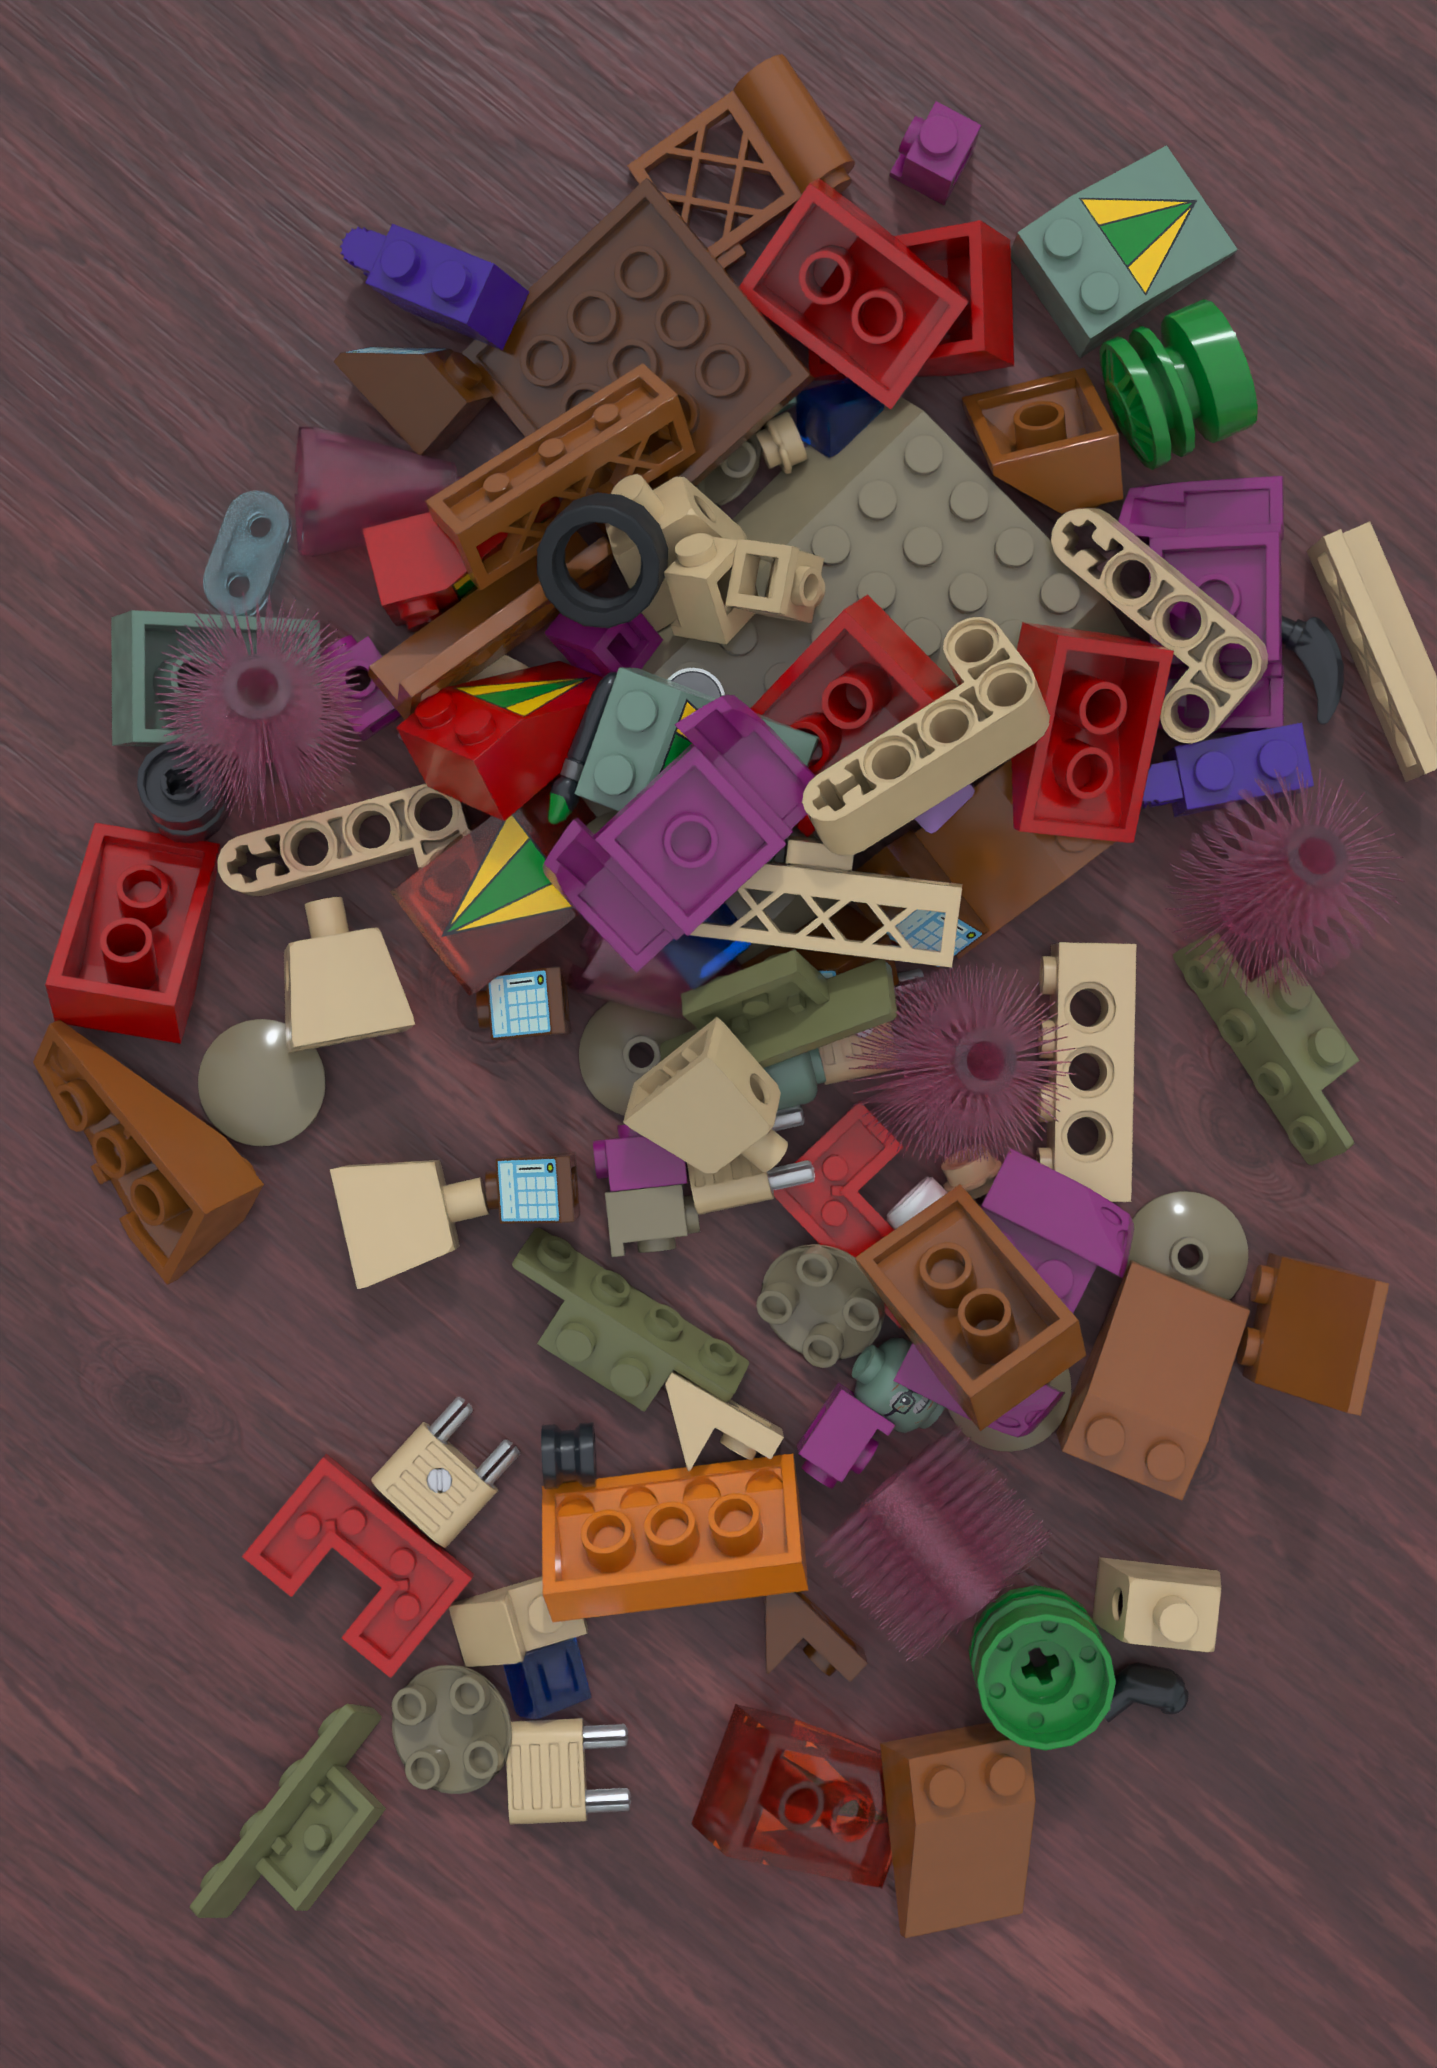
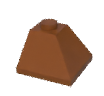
(1050, 440)

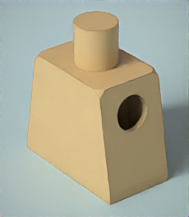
(680, 512)
(340, 983)
(709, 1103)
(401, 1215)
(1160, 1604)

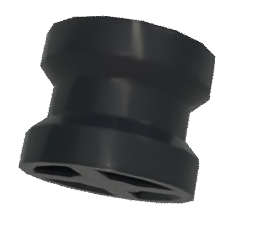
(568, 1455)

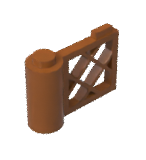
(786, 134)

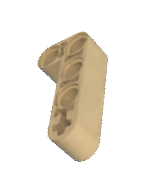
(1153, 614)
(861, 800)
(345, 848)

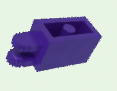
(438, 282)
(1214, 771)

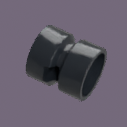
(172, 806)

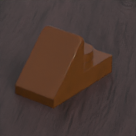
(795, 1617)

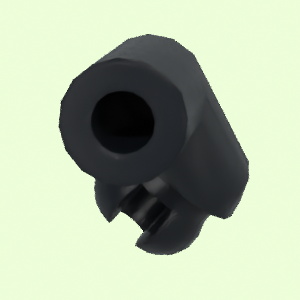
(1148, 1686)

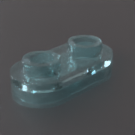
(241, 554)

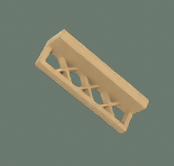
(1381, 643)
(845, 887)

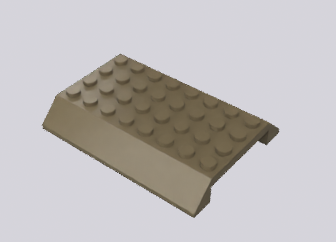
(915, 532)

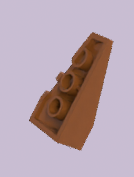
(167, 1165)

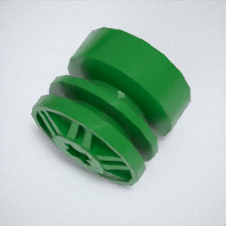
(1179, 384)
(1046, 1703)

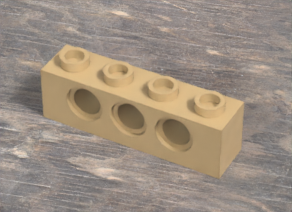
(1111, 975)

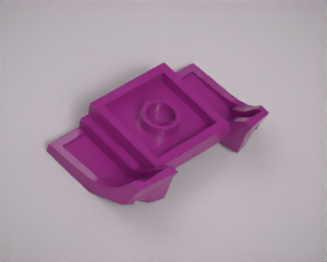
(1229, 545)
(685, 834)
(1064, 1237)

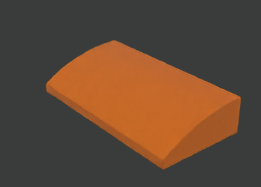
(673, 1538)

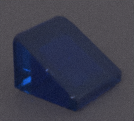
(834, 415)
(702, 957)
(548, 1680)

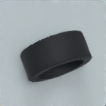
(563, 589)

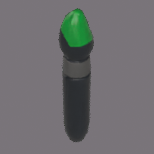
(562, 793)

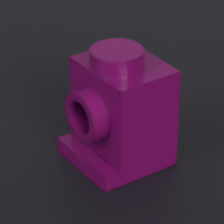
(935, 152)
(604, 649)
(376, 709)
(636, 1162)
(841, 1437)

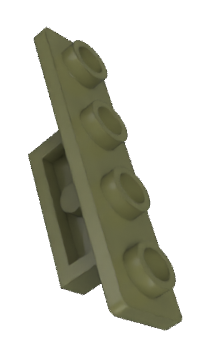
(790, 1006)
(1280, 1040)
(620, 1332)
(306, 1825)

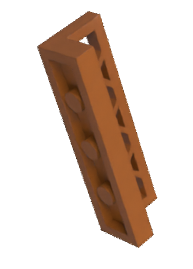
(560, 463)
(482, 628)

